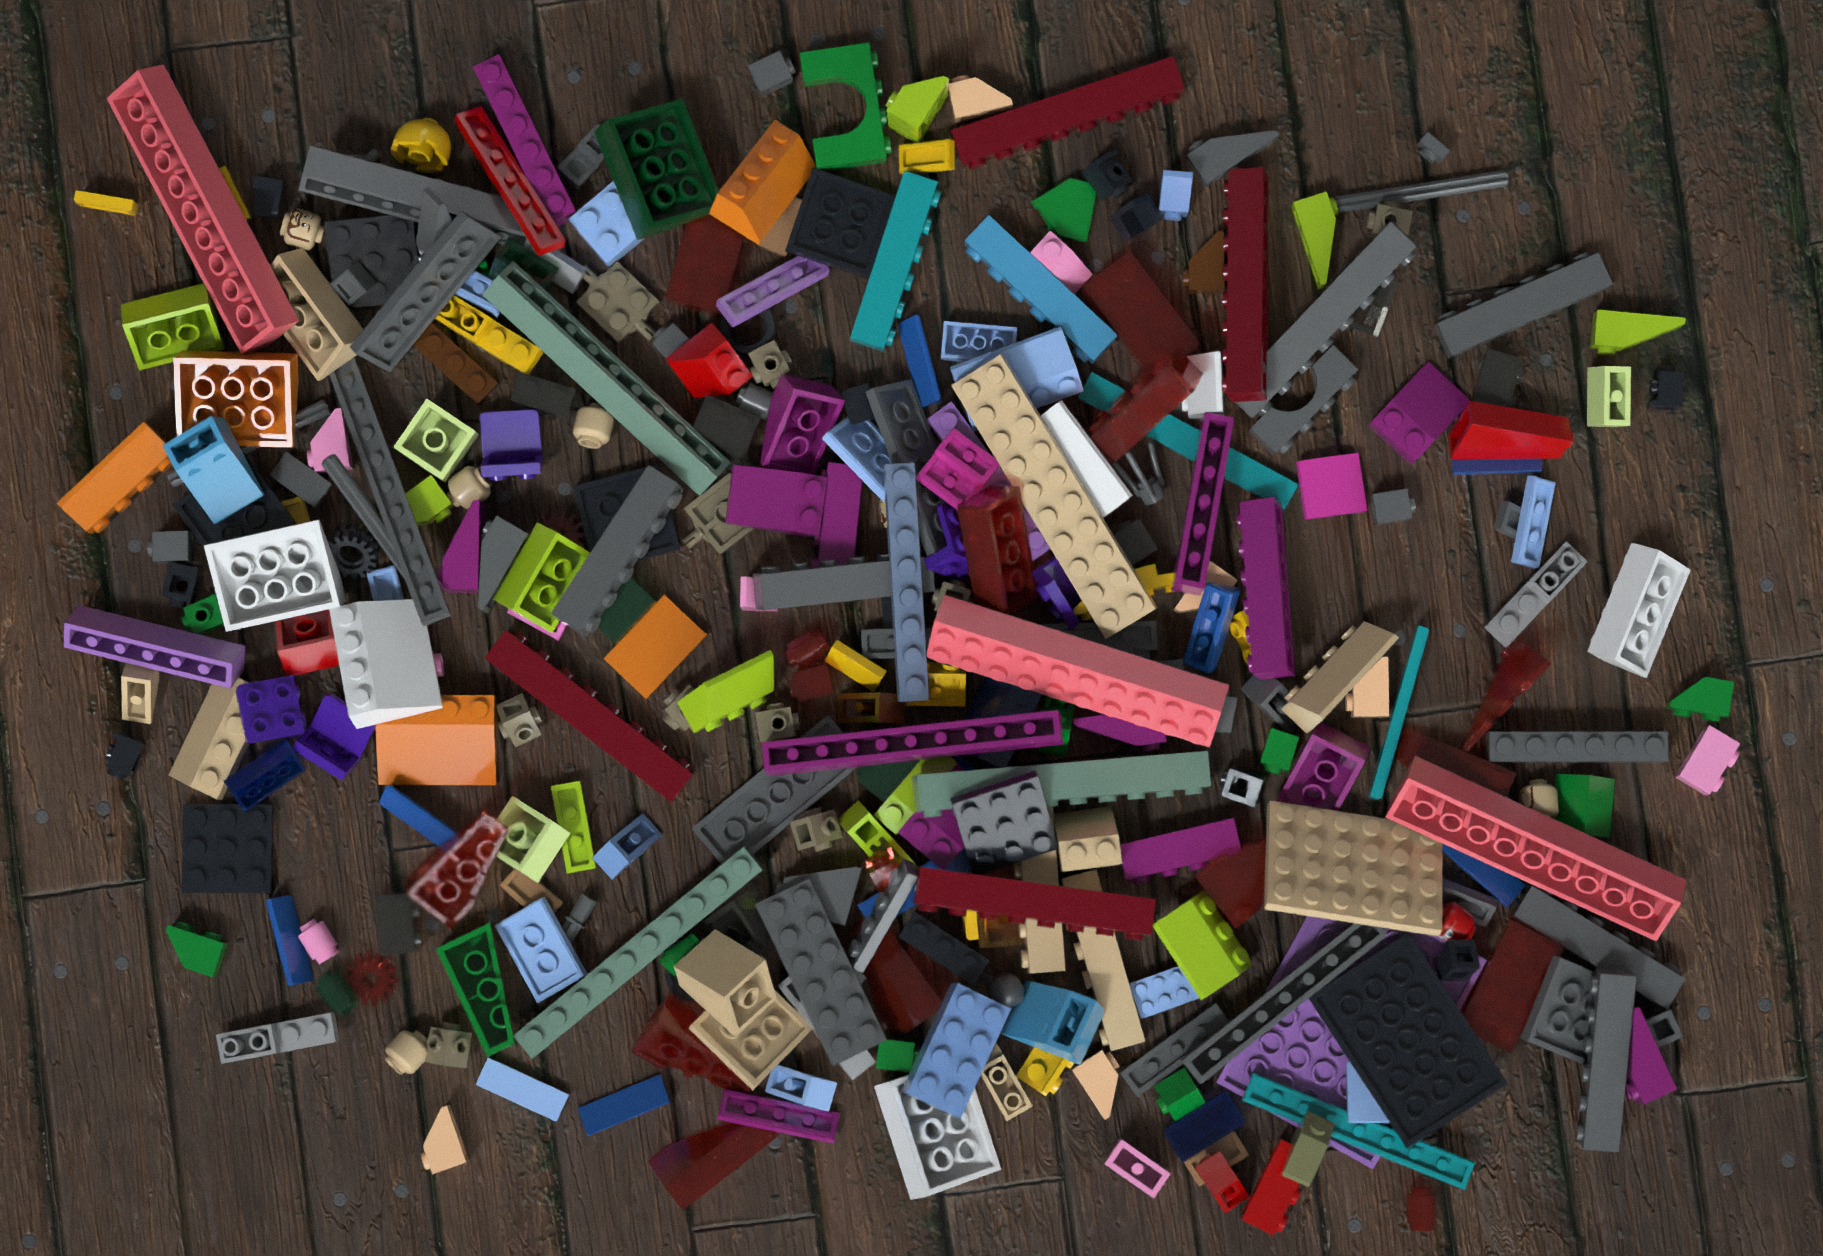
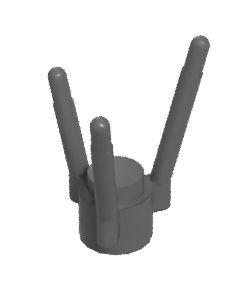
(1147, 486)

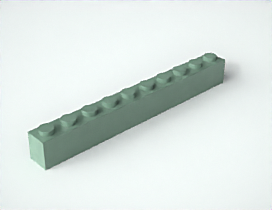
(606, 378)
(1075, 780)
(639, 952)

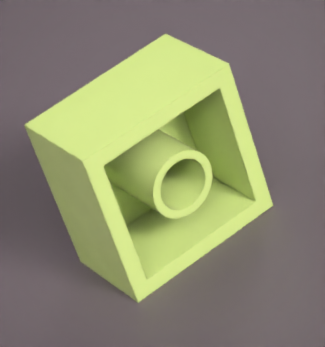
(436, 441)
(530, 839)

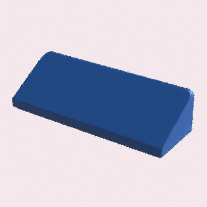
(919, 361)
(1496, 466)
(1211, 626)
(416, 816)
(1494, 881)
(286, 932)
(624, 1105)

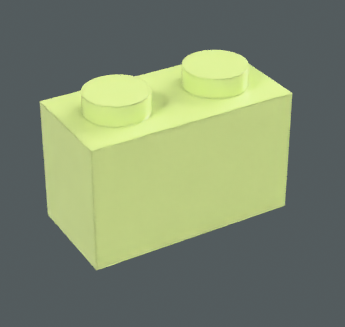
(1608, 396)

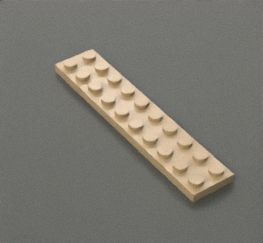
(1054, 496)

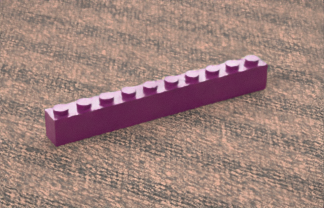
(913, 743)

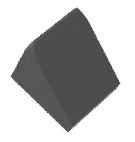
(353, 283)

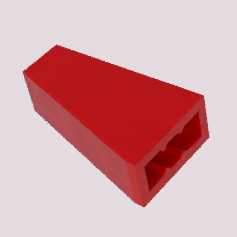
(1508, 433)

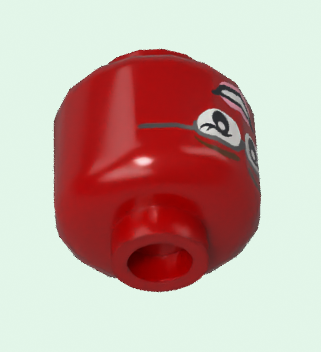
(1456, 923)

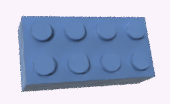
(956, 1050)

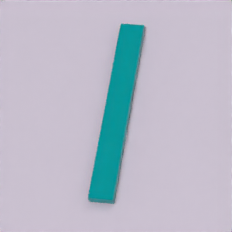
(1183, 440)
(1367, 1136)

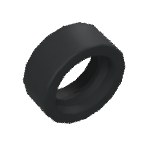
(744, 349)

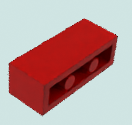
(1272, 1194)

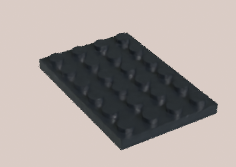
(1407, 1041)

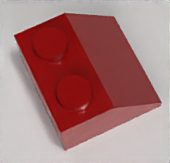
(709, 364)
(306, 643)

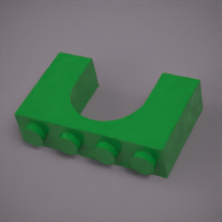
(853, 67)

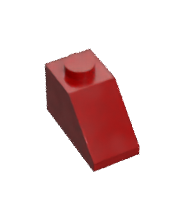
(1221, 1181)

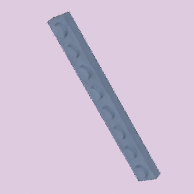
(906, 582)

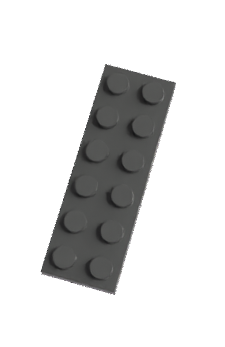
(425, 291)
(910, 440)
(767, 805)
(820, 972)

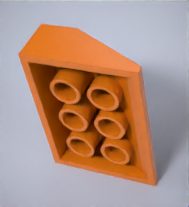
(249, 390)
(441, 745)

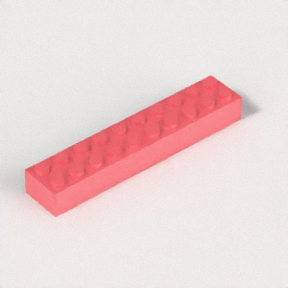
(202, 209)
(1076, 671)
(1536, 848)

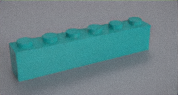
(894, 262)

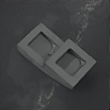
(582, 161)
(301, 480)

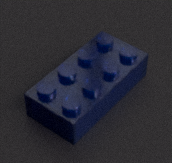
(264, 775)
(1203, 1126)

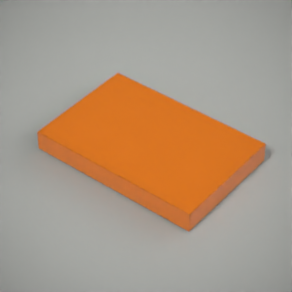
(655, 647)

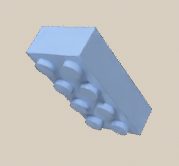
(971, 340)
(1161, 992)

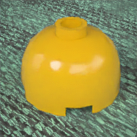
(422, 144)

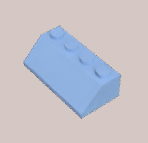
(1040, 364)

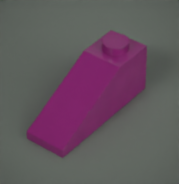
(1122, 731)

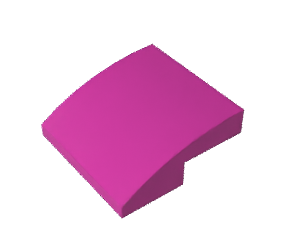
(957, 469)
(1331, 486)

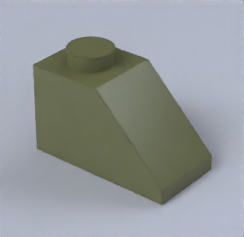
(1307, 1148)

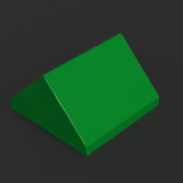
(1585, 803)

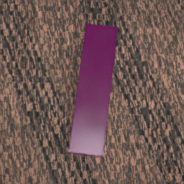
(778, 1116)

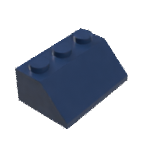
(996, 700)

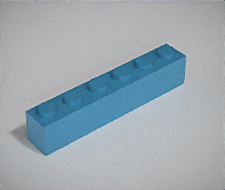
(1039, 289)

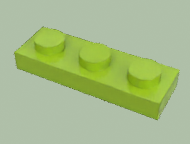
(573, 817)

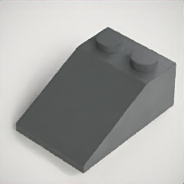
(498, 552)

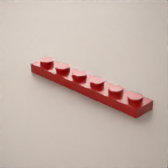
(509, 181)

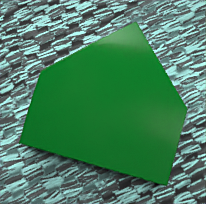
(1067, 209)

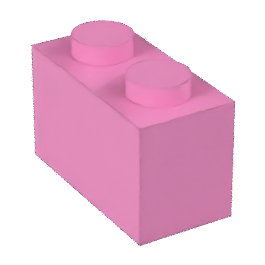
(1708, 760)
(1136, 1168)

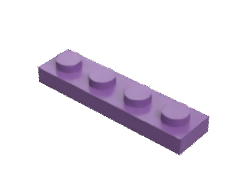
(770, 289)

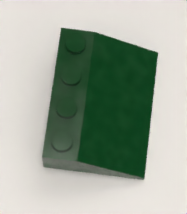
(658, 167)

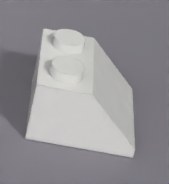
(1208, 393)

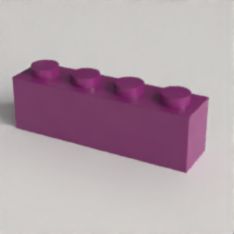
(839, 514)
(1178, 849)

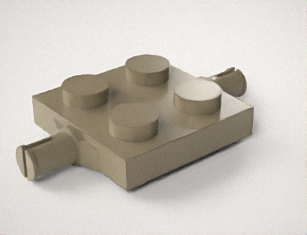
(618, 303)
(709, 517)

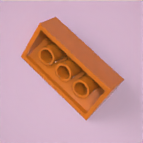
(764, 183)
(117, 479)

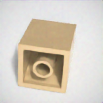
(1087, 839)
(726, 981)

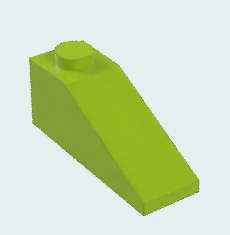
(1316, 227)
(1620, 330)
(428, 502)
(900, 804)
(868, 832)

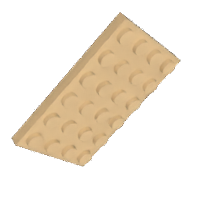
(1352, 869)

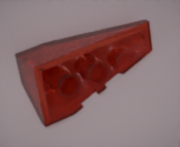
(1511, 678)
(1454, 760)
(454, 872)
(1237, 882)
(898, 986)
(671, 1043)
(703, 1160)

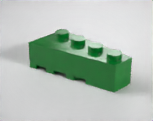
(478, 984)

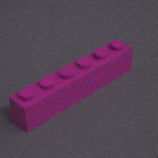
(524, 138)
(1202, 504)
(1266, 588)

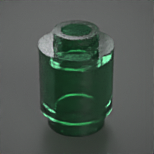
(337, 993)

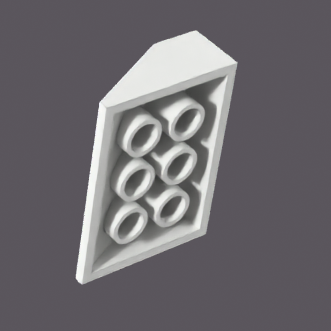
(1086, 460)
(274, 575)
(384, 661)
(934, 1146)

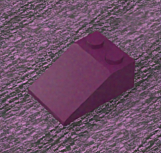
(1419, 413)
(796, 423)
(776, 500)
(462, 560)
(1324, 769)
(935, 836)
(1646, 1069)

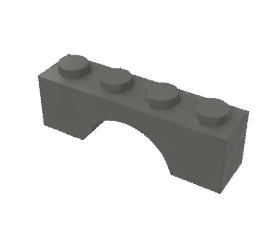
(1278, 427)

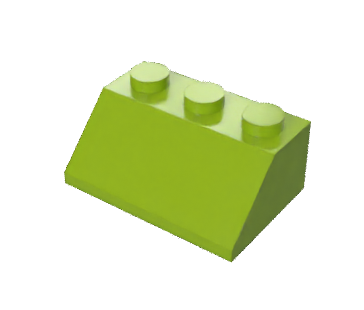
(916, 107)
(171, 323)
(541, 576)
(729, 693)
(1202, 944)

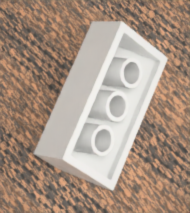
(1639, 609)

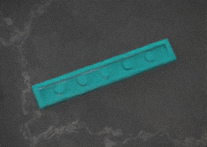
(1398, 712)

